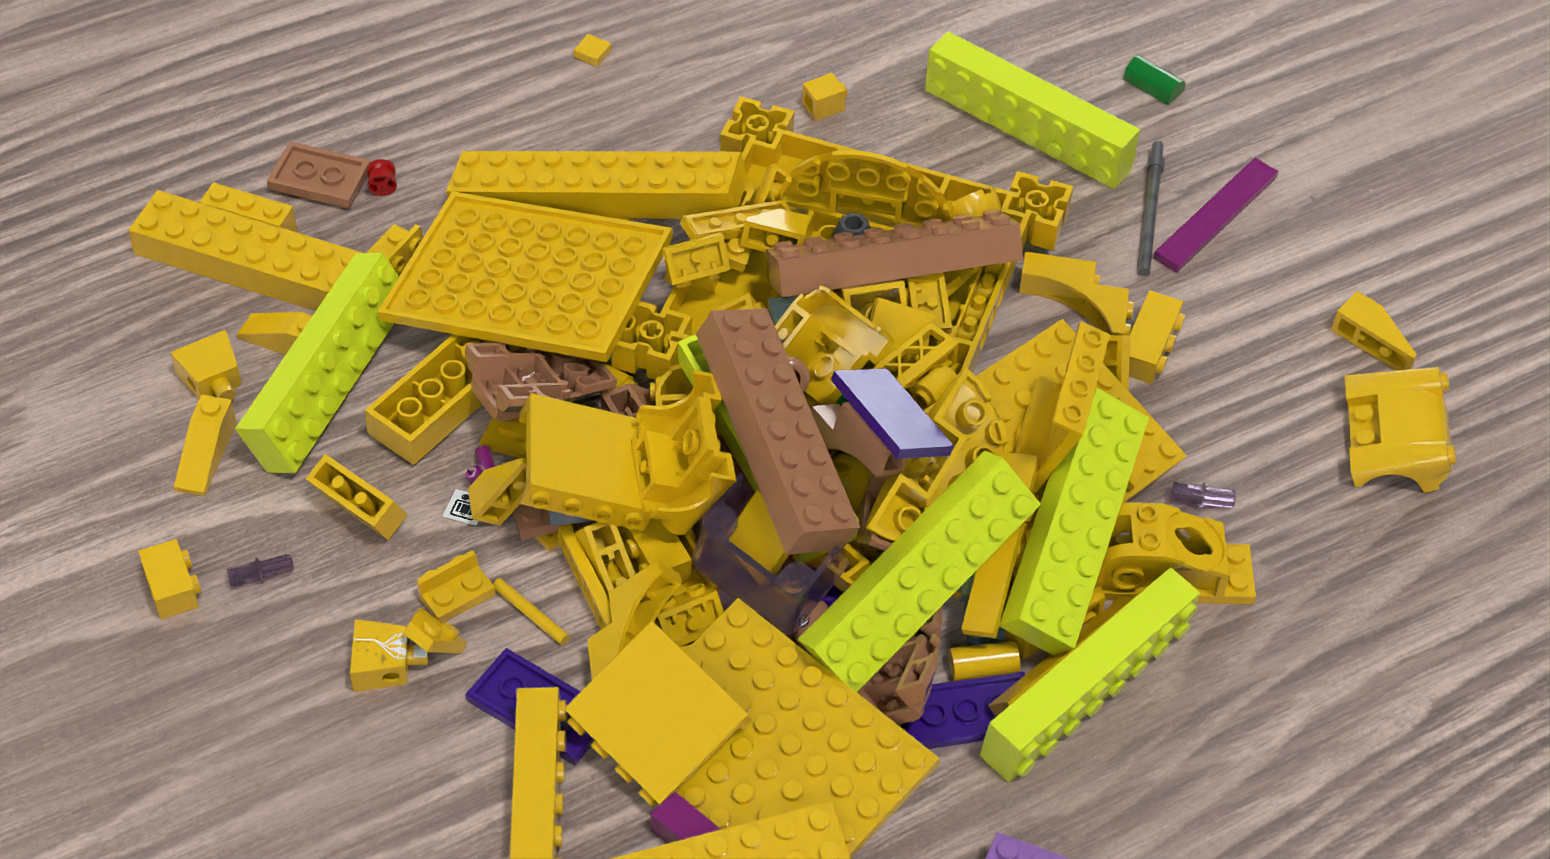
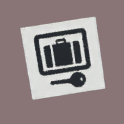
(459, 508)

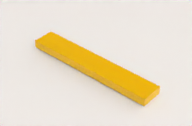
(994, 575)
(1051, 661)

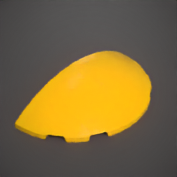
(864, 183)
(971, 425)

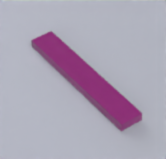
(1215, 215)

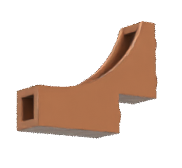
(847, 431)

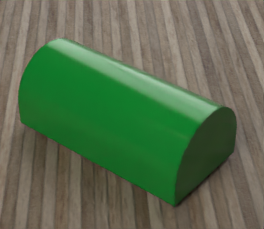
(1153, 79)

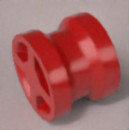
(381, 177)

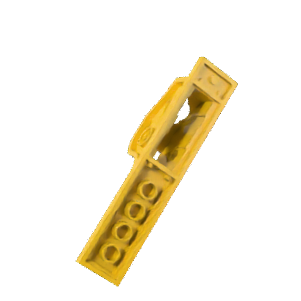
(1155, 544)

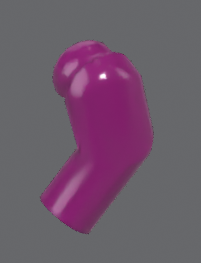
(485, 461)

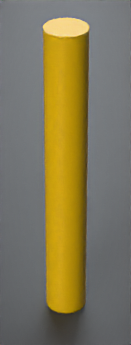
(531, 611)

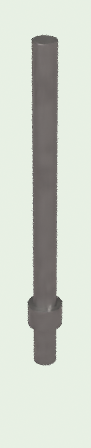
(1155, 168)

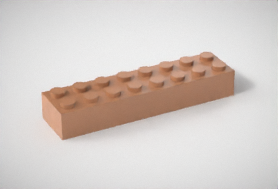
(894, 253)
(777, 431)

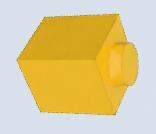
(824, 96)

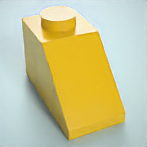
(773, 227)

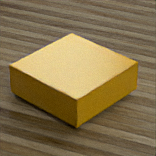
(592, 50)

